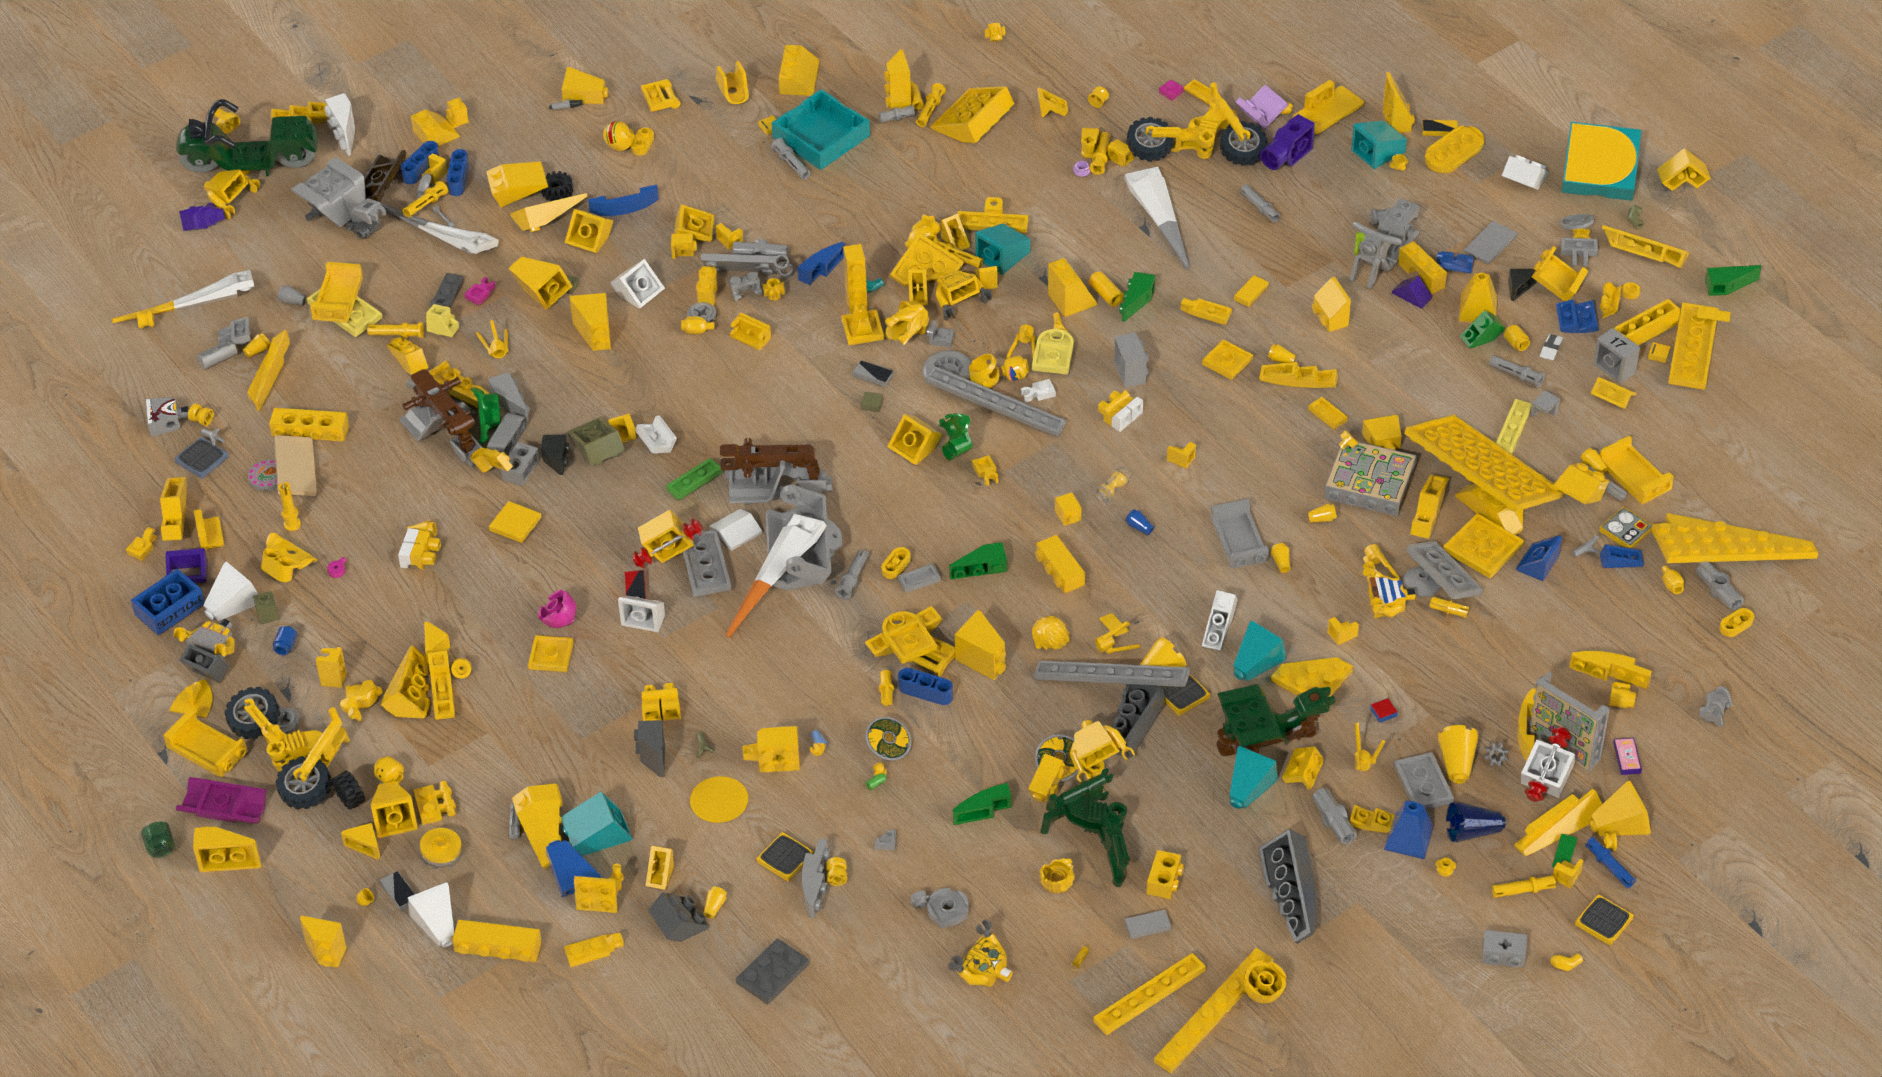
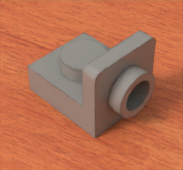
(940, 336)

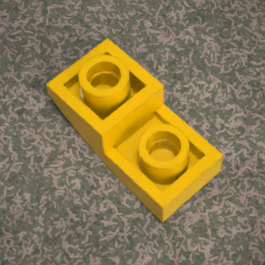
(1372, 821)

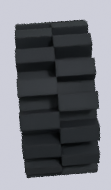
(558, 179)
(348, 790)

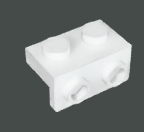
(657, 436)

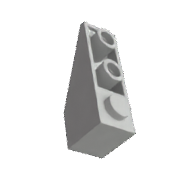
(508, 395)

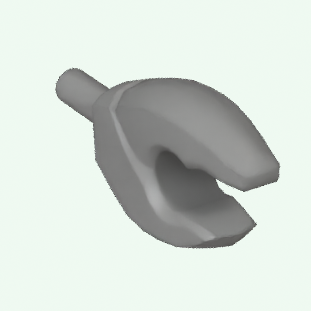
(424, 184)

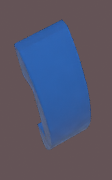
(624, 205)

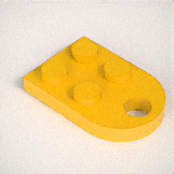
(909, 637)

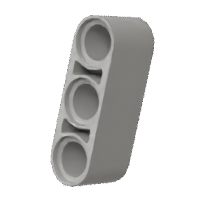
(508, 433)

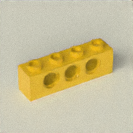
(309, 423)

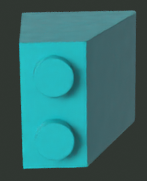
(1377, 142)
(1001, 247)
(595, 825)

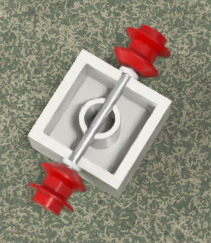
(1548, 766)

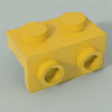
(1303, 766)

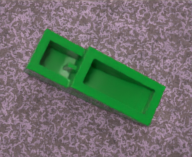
(982, 804)

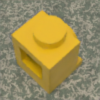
(456, 112)
(1120, 153)
(683, 245)

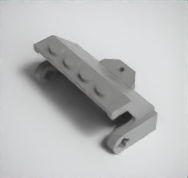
(815, 563)

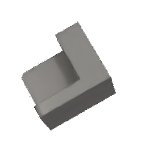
(1545, 402)

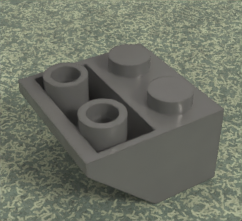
(678, 916)

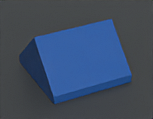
(1540, 558)

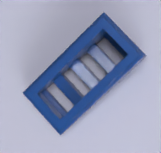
(1614, 557)

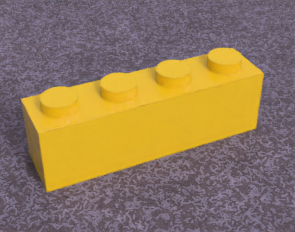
(855, 277)
(1650, 322)
(497, 940)

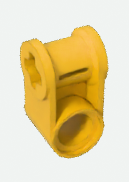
(1089, 141)

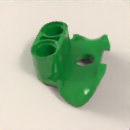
(489, 412)
(959, 439)

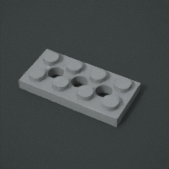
(716, 566)
(1444, 570)

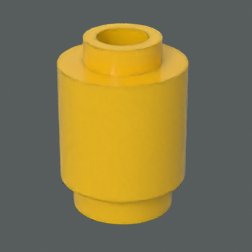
(1516, 337)

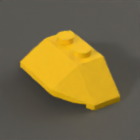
(1495, 511)

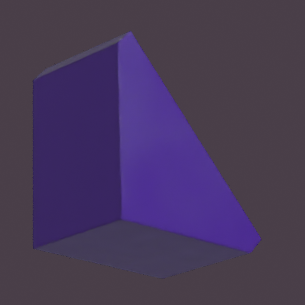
(1413, 291)

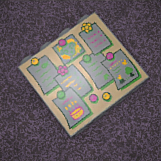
(1370, 477)
(1557, 709)

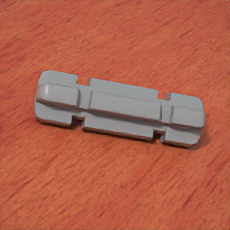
(515, 824)

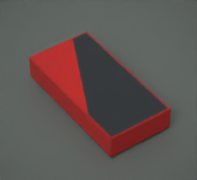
(635, 584)

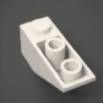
(1219, 620)

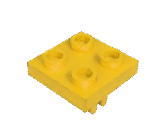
(862, 326)

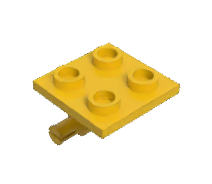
(598, 893)

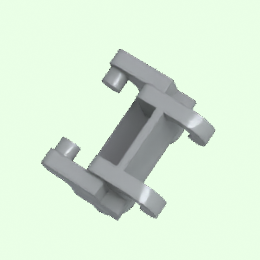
(744, 283)
(1716, 703)

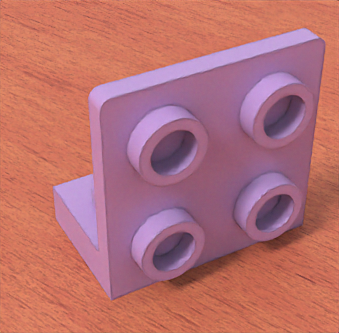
(1263, 106)

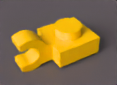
(142, 546)

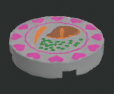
(263, 475)

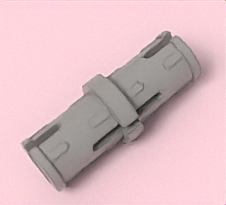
(896, 114)

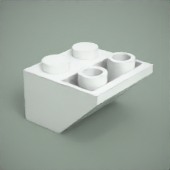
(1522, 171)

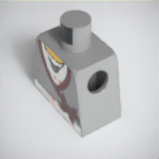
(164, 415)

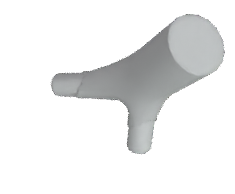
(212, 435)
(1587, 547)

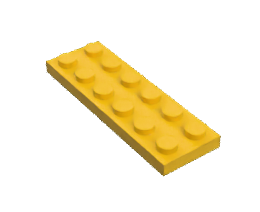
(1692, 348)

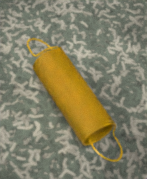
(1080, 957)

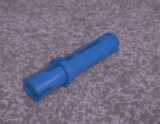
(1604, 856)

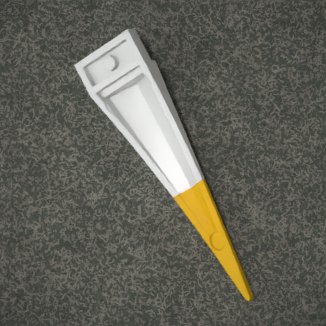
(220, 290)

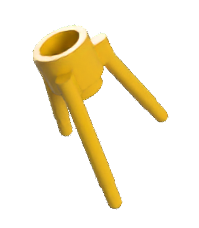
(1025, 335)
(497, 348)
(1375, 555)
(1106, 641)
(1362, 757)

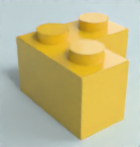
(1683, 168)

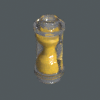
(1118, 479)

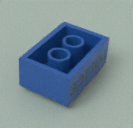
(167, 601)

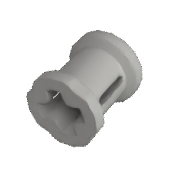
(1376, 215)

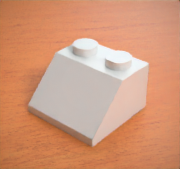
(641, 613)

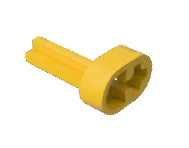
(227, 121)

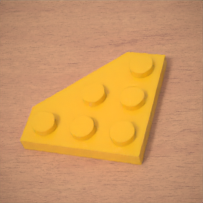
(925, 255)
(1319, 673)

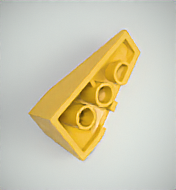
(408, 689)
(539, 815)

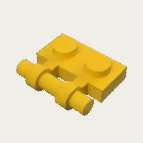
(428, 805)

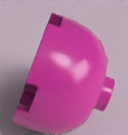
(559, 610)

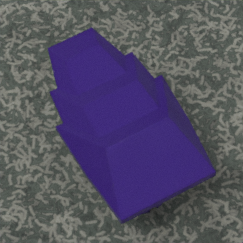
(200, 217)

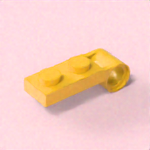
(488, 458)

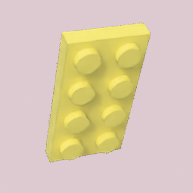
(360, 317)

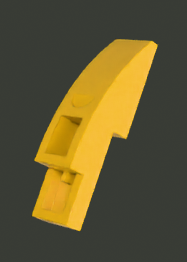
(1606, 664)

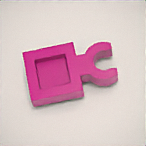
(479, 293)

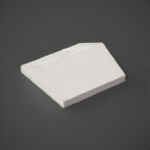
(736, 529)

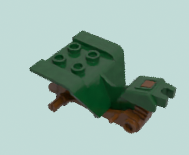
(1255, 724)

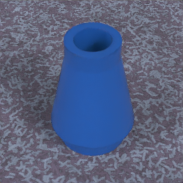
(1139, 522)

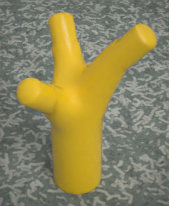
(1057, 322)

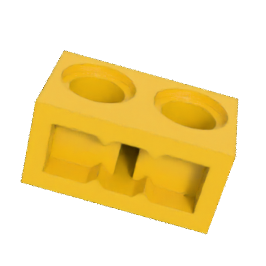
(1164, 874)

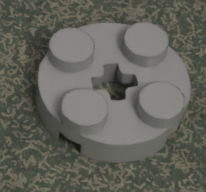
(949, 917)

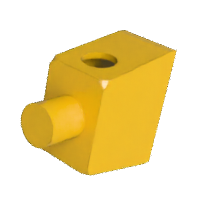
(1383, 432)

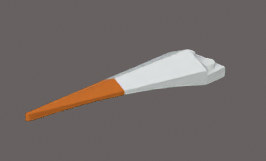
(792, 541)

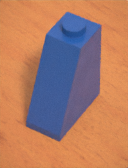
(567, 864)

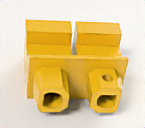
(665, 698)

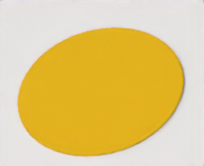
(719, 799)

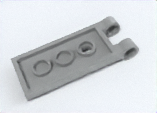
(752, 263)

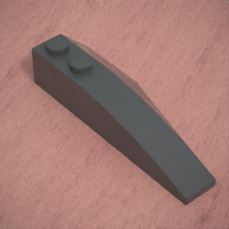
(1291, 879)

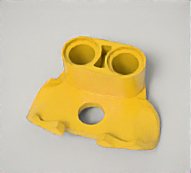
(279, 562)

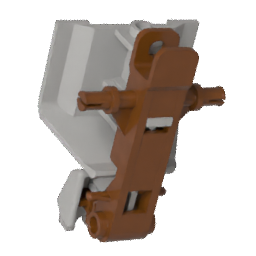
(438, 409)
(758, 469)

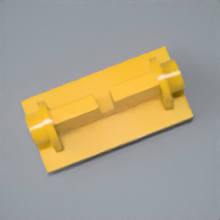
(1610, 299)

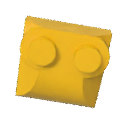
(694, 221)

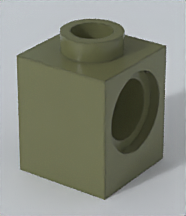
(266, 607)

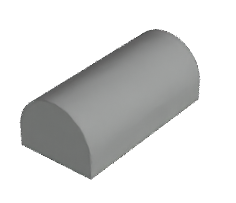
(216, 354)

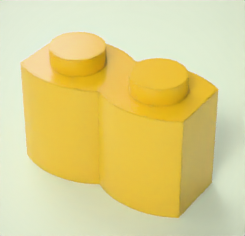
(707, 285)

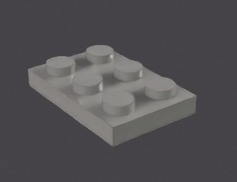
(1423, 781)

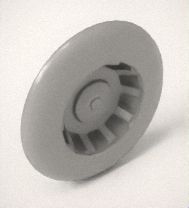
(950, 361)

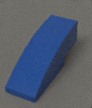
(821, 263)

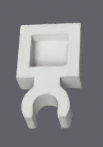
(1041, 390)

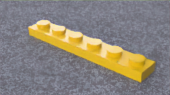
(1149, 994)

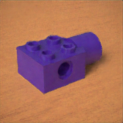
(1290, 143)

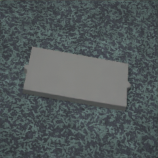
(1490, 242)

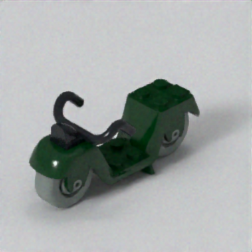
(206, 146)

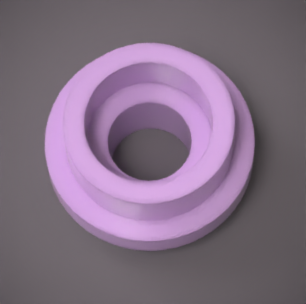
(1081, 168)

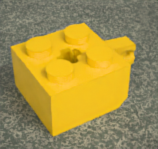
(775, 749)

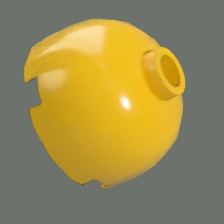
(1264, 982)

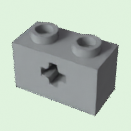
(1504, 948)

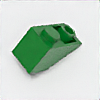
(1483, 330)

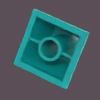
(1258, 652)
(1251, 777)

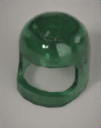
(158, 839)

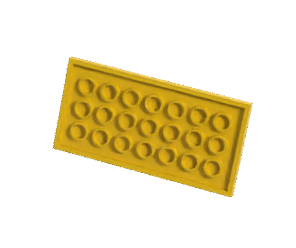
(1484, 462)

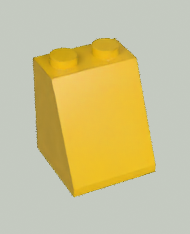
(540, 280)
(1067, 289)
(592, 319)
(980, 647)

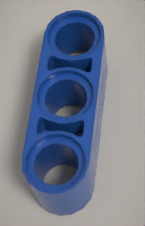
(418, 162)
(457, 172)
(925, 686)

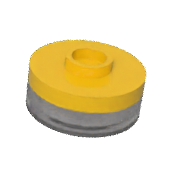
(440, 848)

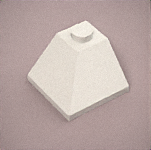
(638, 284)

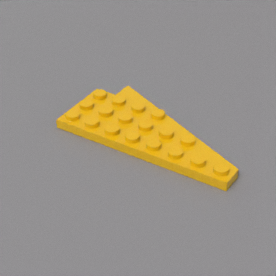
(1698, 540)

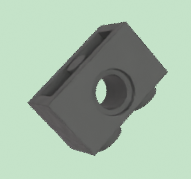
(204, 663)

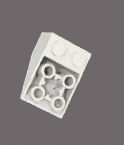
(341, 121)

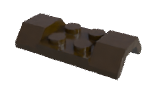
(381, 174)

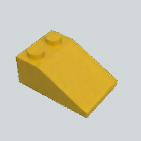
(1395, 107)
(516, 181)
(224, 850)

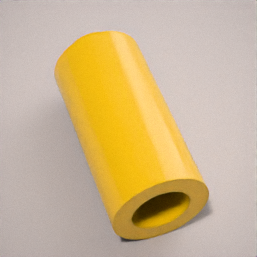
(1106, 289)

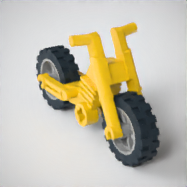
(1217, 117)
(305, 752)

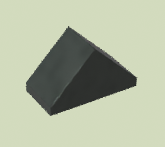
(1520, 281)

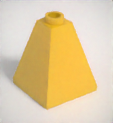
(1477, 297)
(392, 810)
(1621, 814)

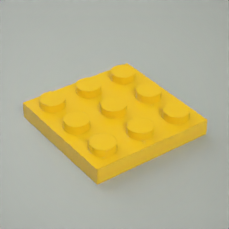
(1483, 545)

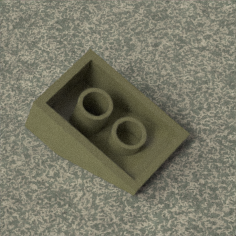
(596, 441)

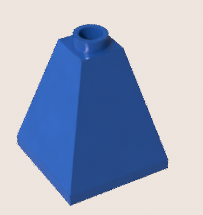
(1410, 831)

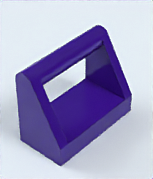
(188, 559)

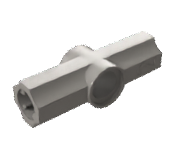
(759, 247)
(1719, 585)
(1334, 816)

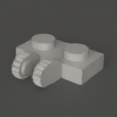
(1579, 247)
(237, 333)

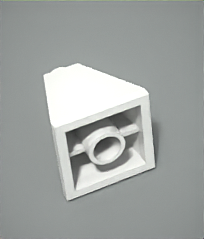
(229, 594)
(433, 913)

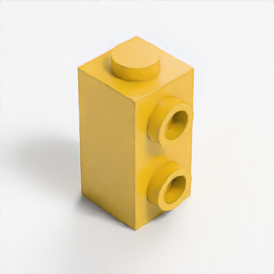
(1047, 778)

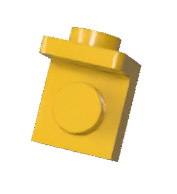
(728, 237)

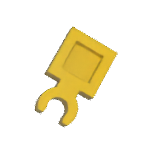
(985, 468)

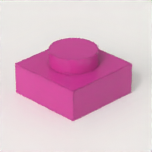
(1171, 89)

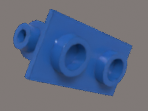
(1461, 263)

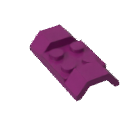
(223, 801)

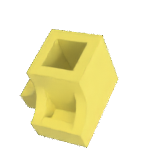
(441, 321)

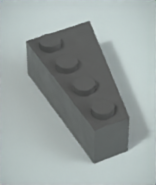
(1137, 713)

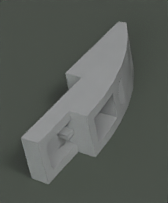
(813, 877)

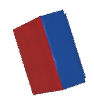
(1383, 710)

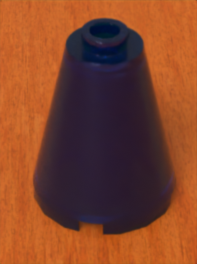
(1472, 821)

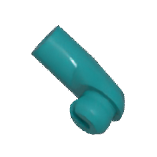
(873, 285)

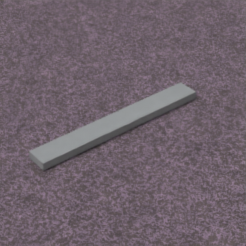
(995, 401)
(1112, 673)

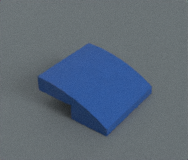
(1577, 317)

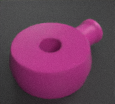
(336, 568)

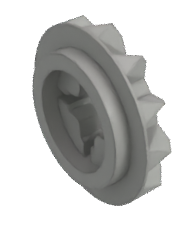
(700, 308)
(292, 719)

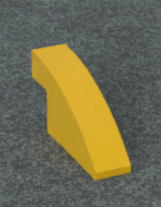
(1429, 506)
(173, 508)

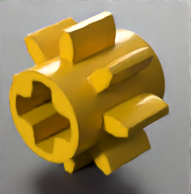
(995, 32)
(773, 289)

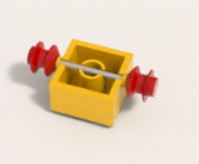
(665, 538)

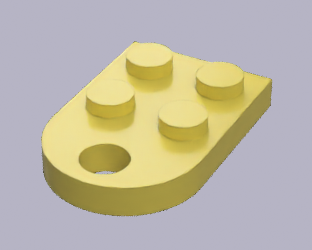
(1053, 354)

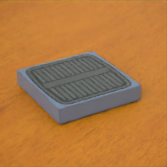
(201, 457)

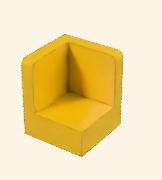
(437, 169)
(624, 426)
(1181, 456)
(1342, 631)
(1567, 873)

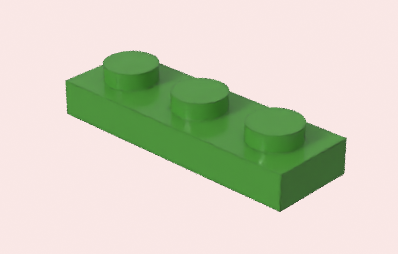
(694, 479)

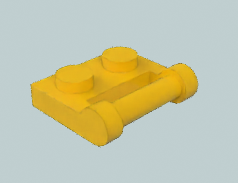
(655, 97)
(944, 655)

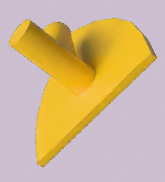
(194, 697)

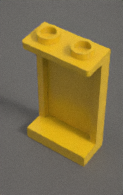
(337, 292)
(1635, 471)
(204, 744)

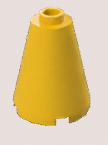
(1163, 655)
(1458, 751)

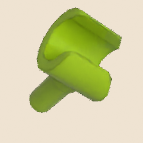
(1359, 238)

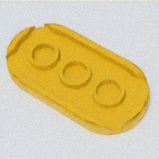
(1454, 149)

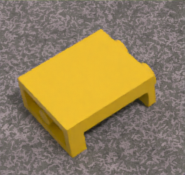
(1557, 275)

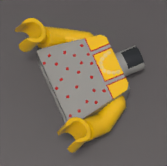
(210, 637)

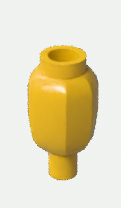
(696, 325)
(1672, 580)

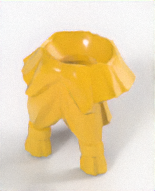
(909, 320)

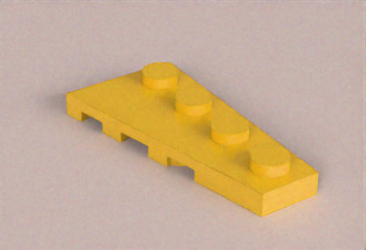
(462, 391)

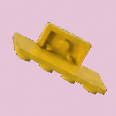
(1329, 105)

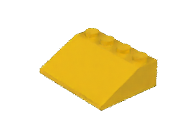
(974, 113)

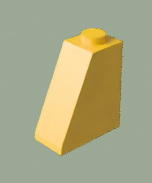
(584, 87)

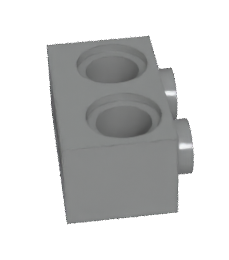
(524, 460)

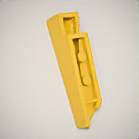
(1645, 247)
(268, 370)
(1562, 819)

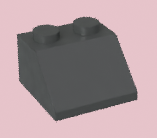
(651, 745)

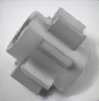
(1490, 754)

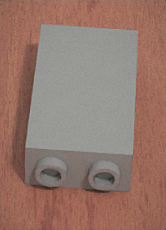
(1238, 534)

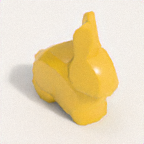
(929, 230)
(358, 697)

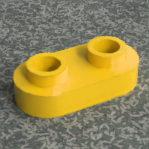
(642, 141)
(893, 565)
(1733, 624)

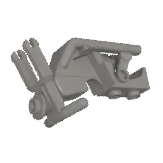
(1380, 246)

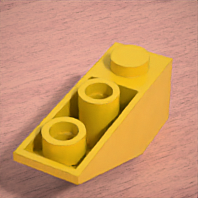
(408, 355)

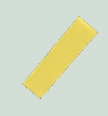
(1514, 425)

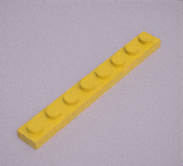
(1207, 1016)

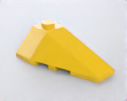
(535, 216)

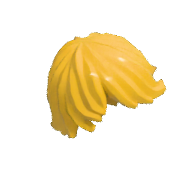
(1050, 633)
(1057, 876)

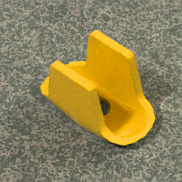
(735, 80)

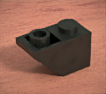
(554, 452)

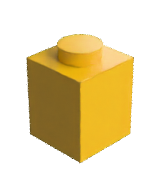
(1068, 509)

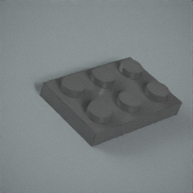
(772, 971)

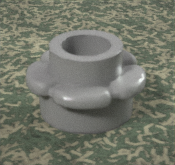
(919, 899)

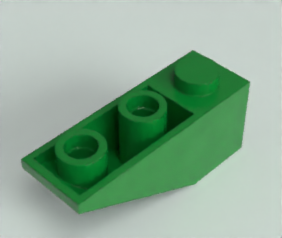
(1729, 279)
(1139, 293)
(981, 561)

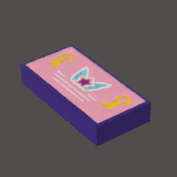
(1627, 756)

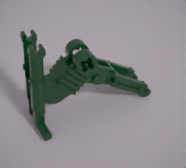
(1082, 809)

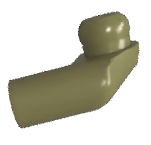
(1633, 216)

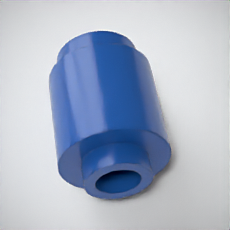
(284, 640)

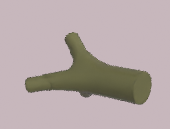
(703, 745)

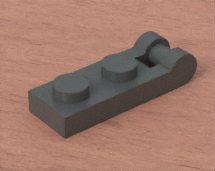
(448, 290)

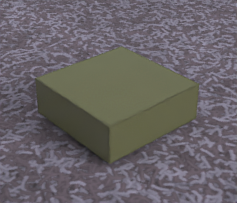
(871, 401)

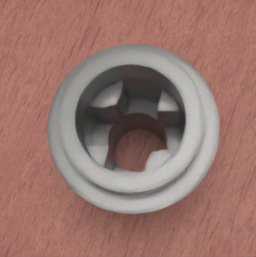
(290, 295)

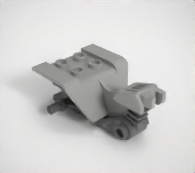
(340, 196)

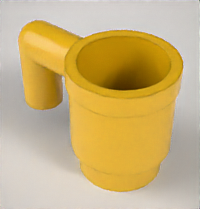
(1622, 696)

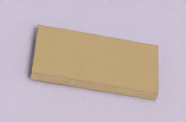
(295, 464)

